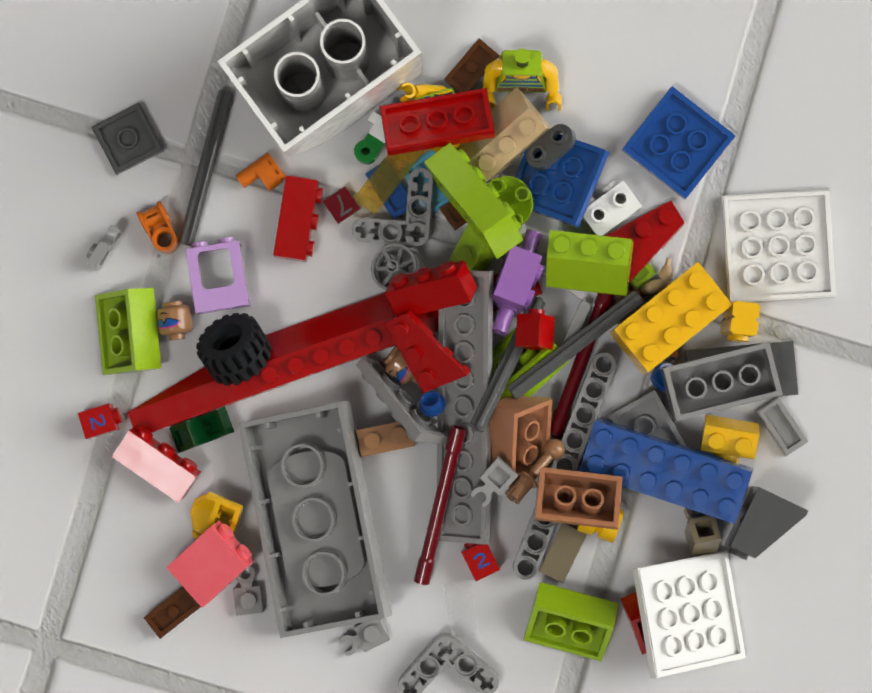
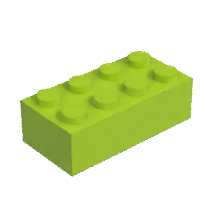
(475, 199)

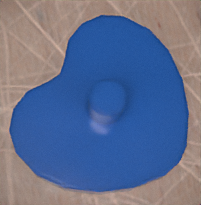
(656, 376)

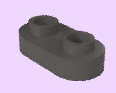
(551, 149)

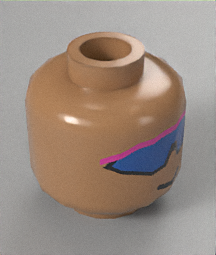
(174, 320)
(397, 367)

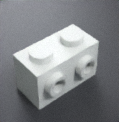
(611, 208)

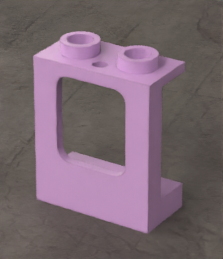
(222, 297)

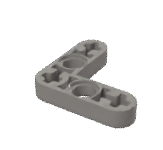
(412, 219)
(451, 659)

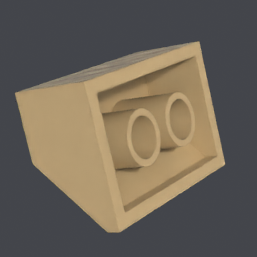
(516, 129)

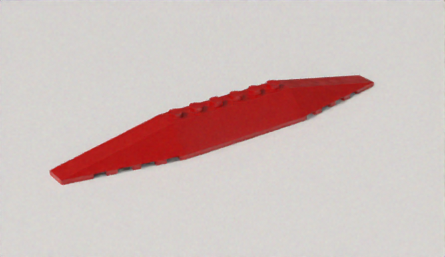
(295, 354)

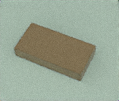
(562, 552)

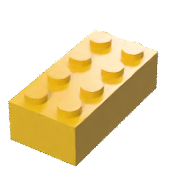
(670, 318)

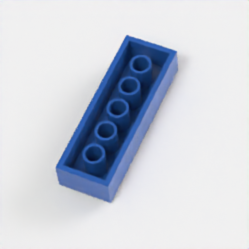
(667, 470)

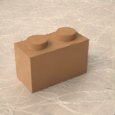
(383, 439)

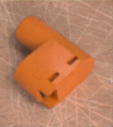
(262, 168)

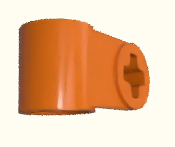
(156, 224)

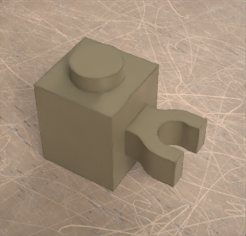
(701, 533)

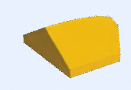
(211, 508)

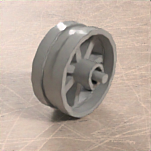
(392, 266)

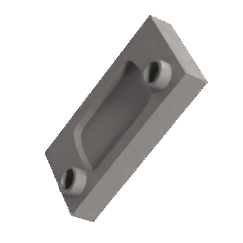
(315, 519)

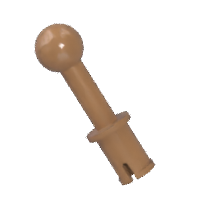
(553, 450)

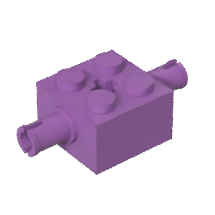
(514, 281)

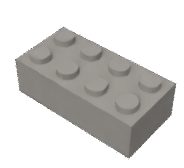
(721, 381)

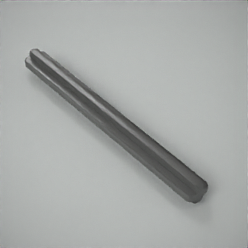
(205, 167)
(575, 344)
(500, 378)

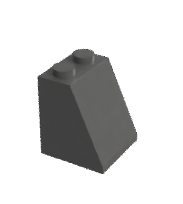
(761, 523)

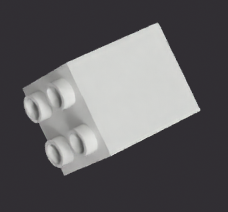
(322, 68)

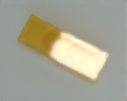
(386, 180)

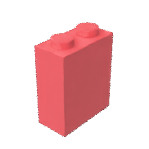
(211, 563)

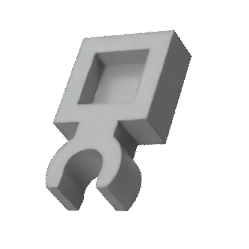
(98, 253)
(495, 478)
(248, 597)
(368, 634)

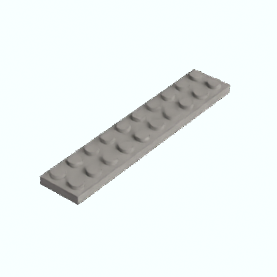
(469, 335)

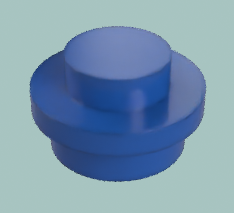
(432, 404)

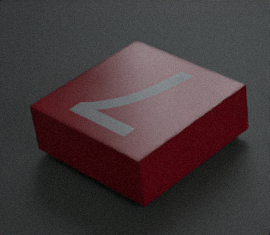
(341, 205)

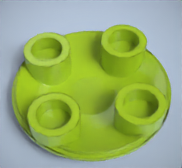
(516, 194)

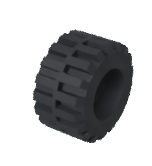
(234, 349)

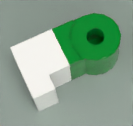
(369, 149)

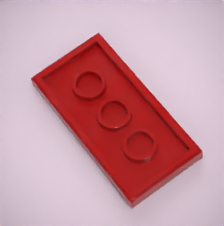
(437, 121)

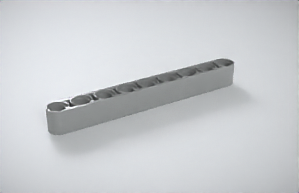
(573, 455)

